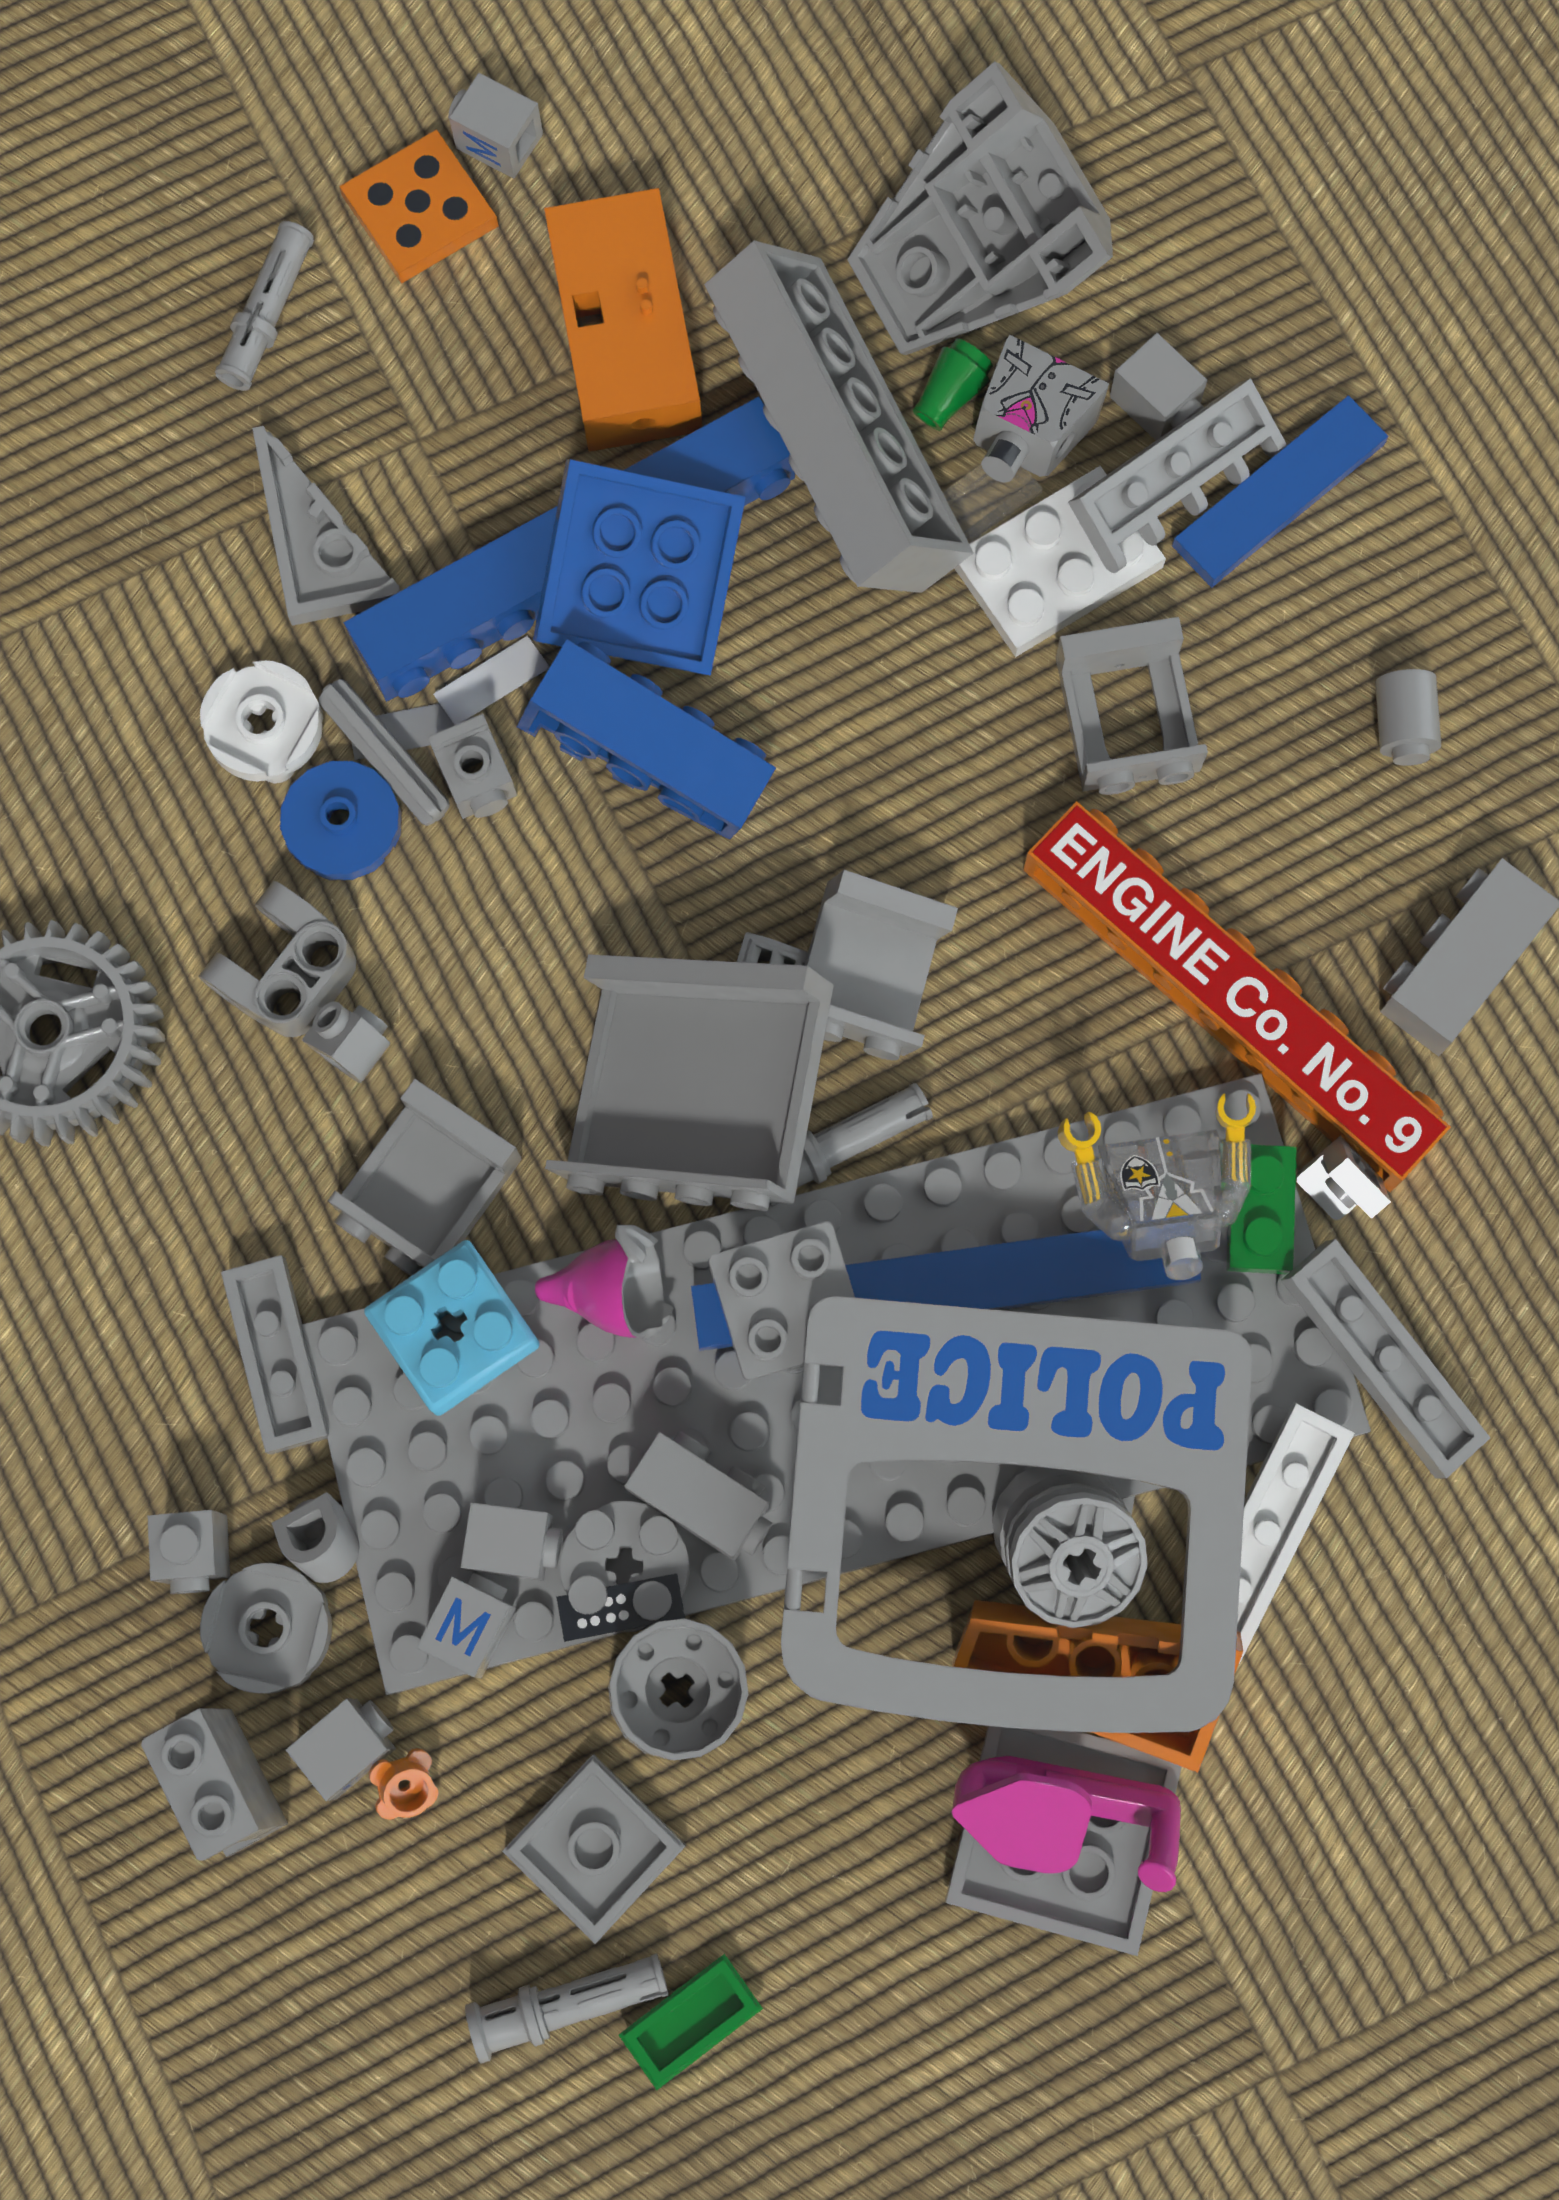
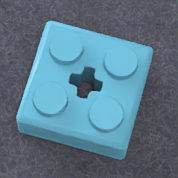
(445, 1369)

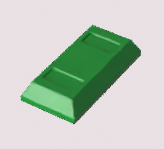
(690, 2021)

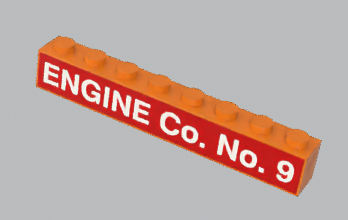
(1234, 994)

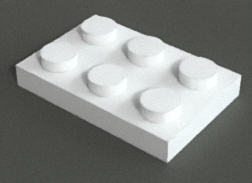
(1044, 571)

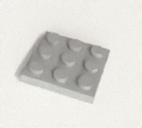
(1102, 1893)

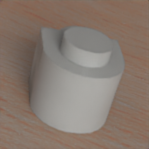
(348, 1039)
(318, 1539)

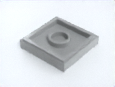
(594, 1848)

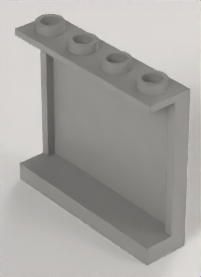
(698, 1080)

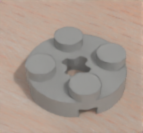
(601, 1536)
(248, 1596)

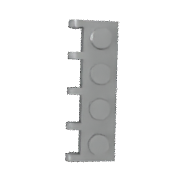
(1175, 470)

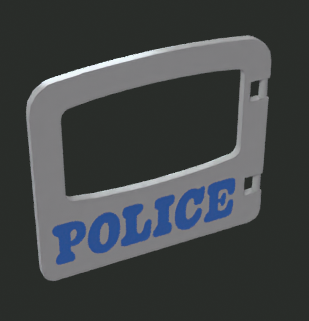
(1036, 1394)

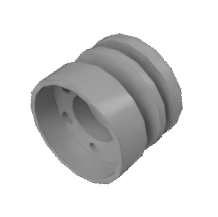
(1059, 1514)
(716, 1690)

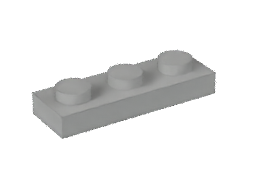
(275, 1354)

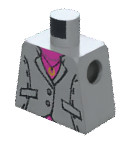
(1034, 411)

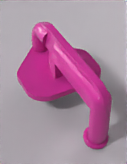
(1039, 1814)

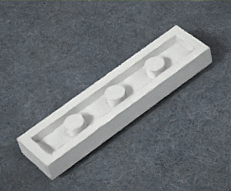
(1283, 1507)

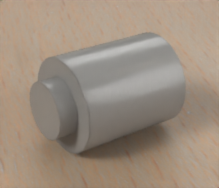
(1408, 716)

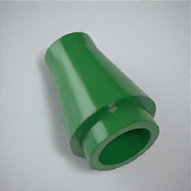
(953, 382)

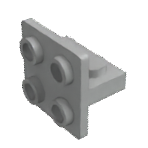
(770, 1293)

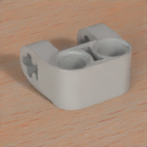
(292, 968)

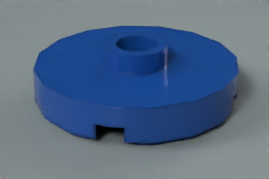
(348, 848)

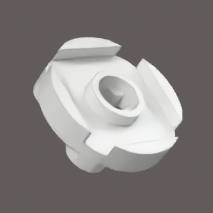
(275, 752)

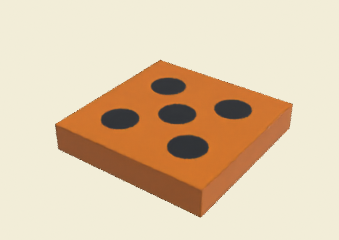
(419, 206)

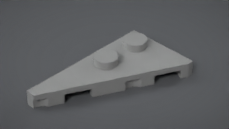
(319, 559)

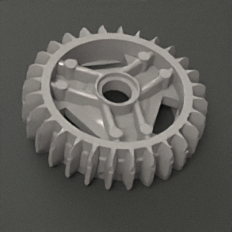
(93, 1022)

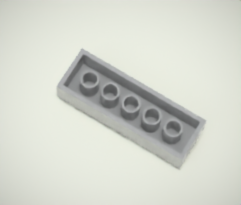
(837, 419)

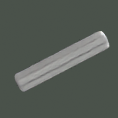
(384, 752)

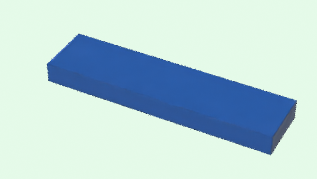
(1279, 491)

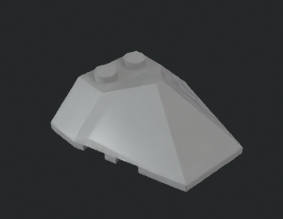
(982, 221)

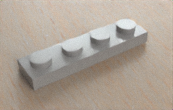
(1385, 1359)

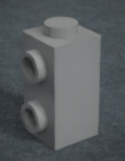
(699, 1497)

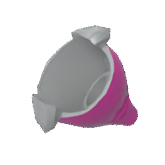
(613, 1285)

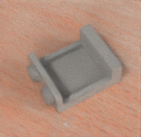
(425, 1181)
(213, 1782)

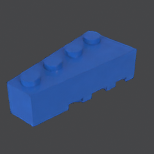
(647, 739)

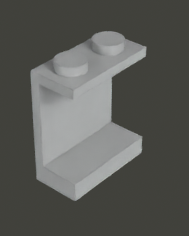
(877, 955)

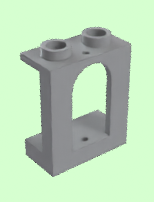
(1121, 648)

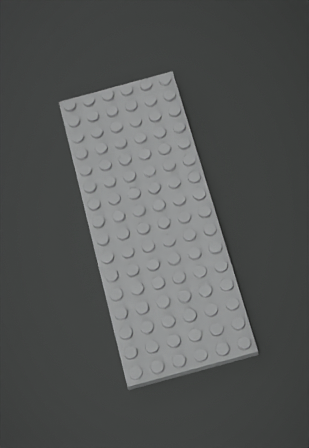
(589, 1403)

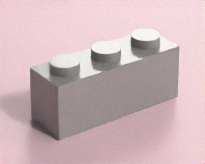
(1467, 955)

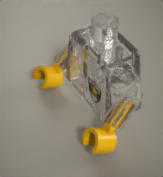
(1166, 1191)

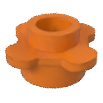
(412, 1799)

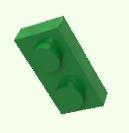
(1264, 1229)

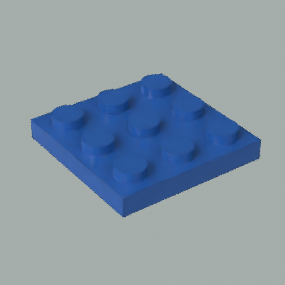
(639, 567)

